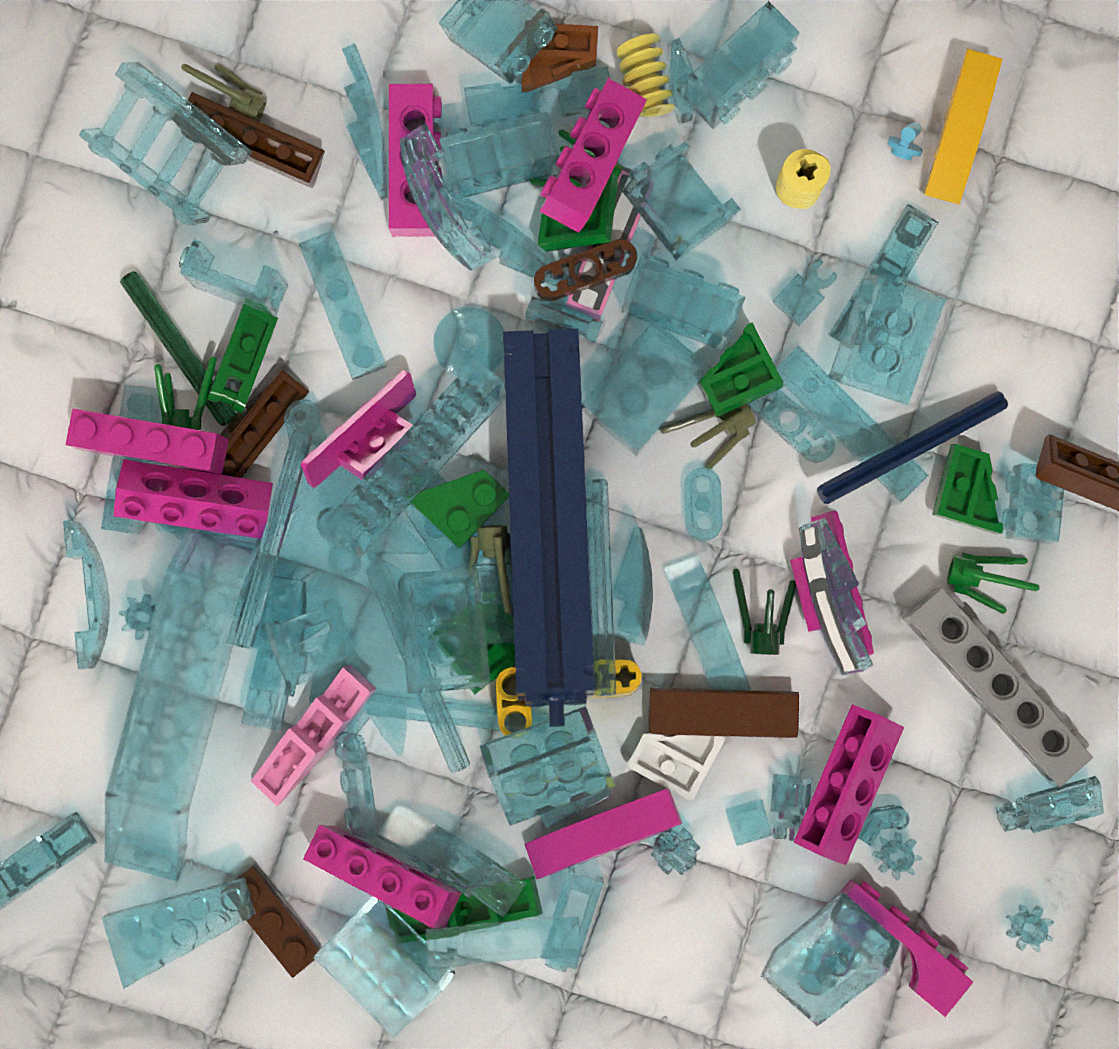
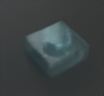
(748, 821)

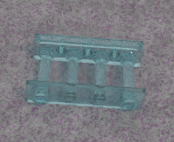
(195, 129)

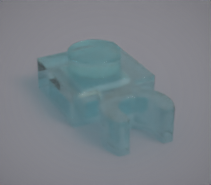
(802, 295)
(791, 800)

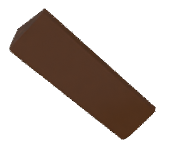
(268, 145)
(259, 420)
(1079, 471)
(723, 712)

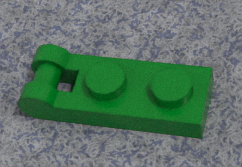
(243, 357)

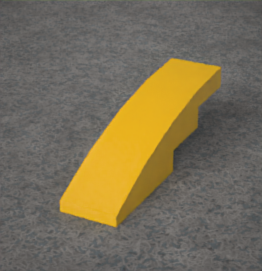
(963, 126)

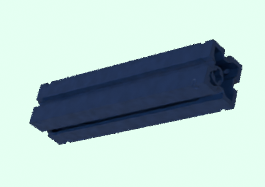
(548, 520)

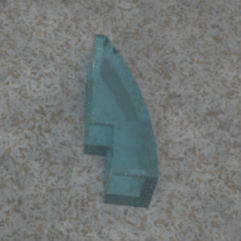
(636, 590)

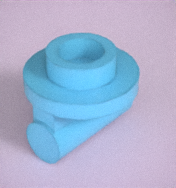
(904, 147)

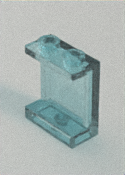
(499, 33)
(677, 201)
(264, 296)

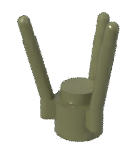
(245, 101)
(732, 422)
(496, 543)

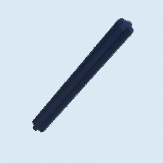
(912, 447)

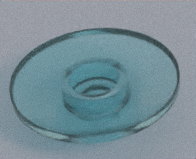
(469, 321)

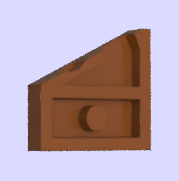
(569, 51)

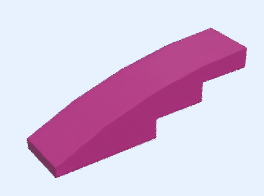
(603, 833)

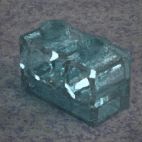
(1045, 506)

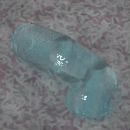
(883, 818)

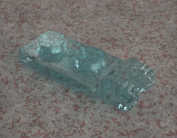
(356, 784)

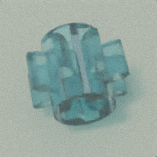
(131, 612)
(675, 851)
(903, 864)
(1024, 937)

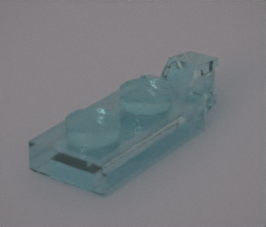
(1053, 806)

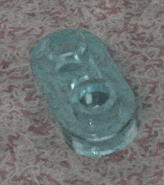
(702, 504)

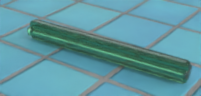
(173, 342)

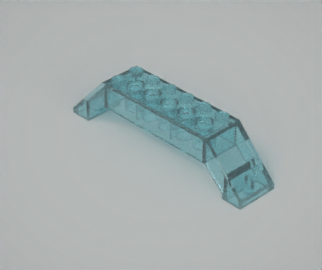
(175, 702)

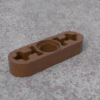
(614, 270)

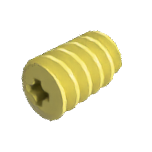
(642, 75)
(802, 178)

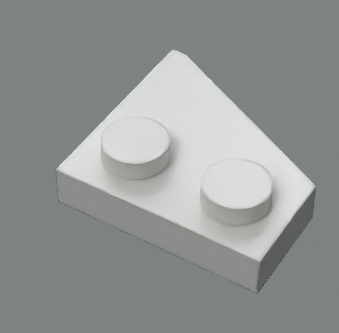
(676, 760)

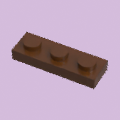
(278, 925)

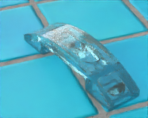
(559, 98)
(436, 203)
(706, 625)
(90, 642)
(503, 941)

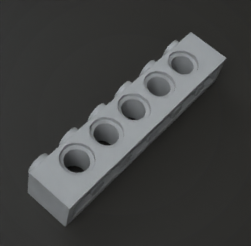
(1070, 750)

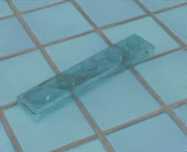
(845, 420)

